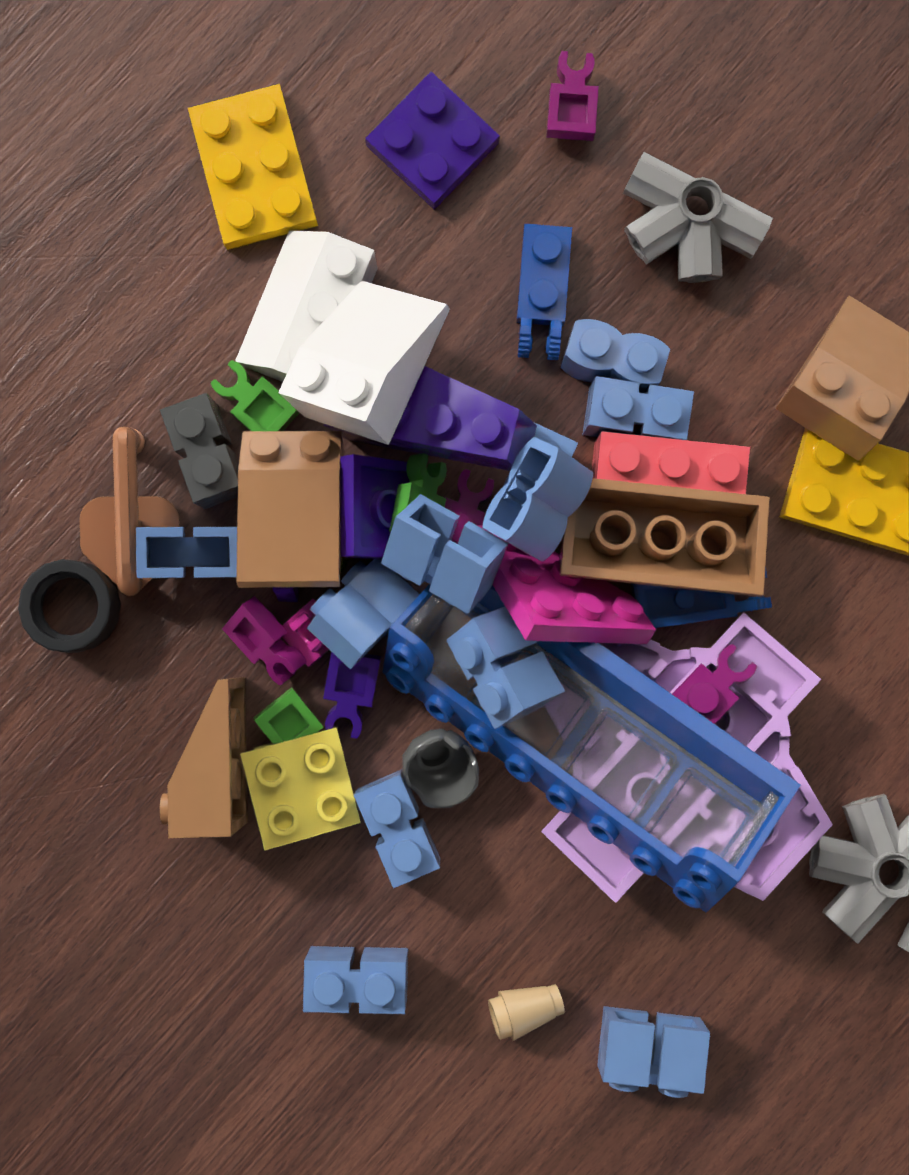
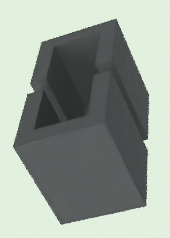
(207, 468)

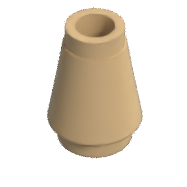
(524, 1009)

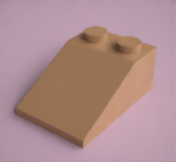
(852, 380)
(289, 509)
(209, 781)

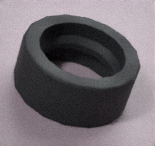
(32, 601)

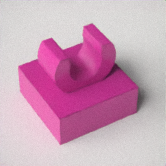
(301, 637)

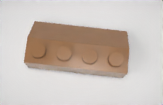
(668, 538)

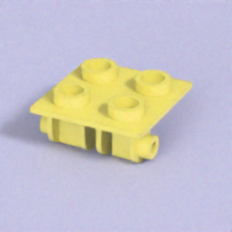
(300, 788)

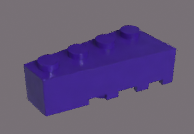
(457, 424)

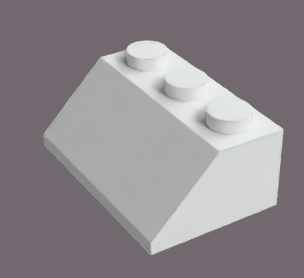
(304, 288)

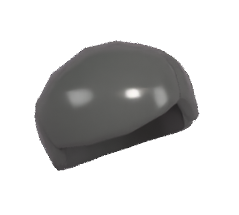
(440, 768)

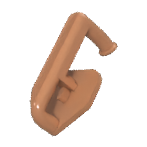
(111, 521)

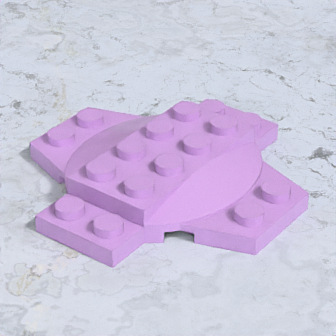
(754, 720)

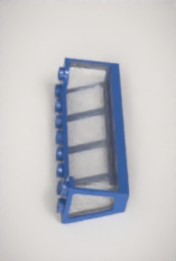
(609, 752)

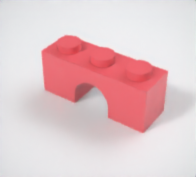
(671, 462)

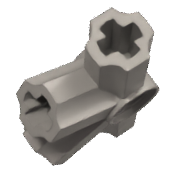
(673, 224)
(858, 863)

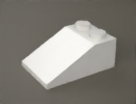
(365, 361)

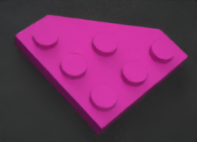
(567, 607)

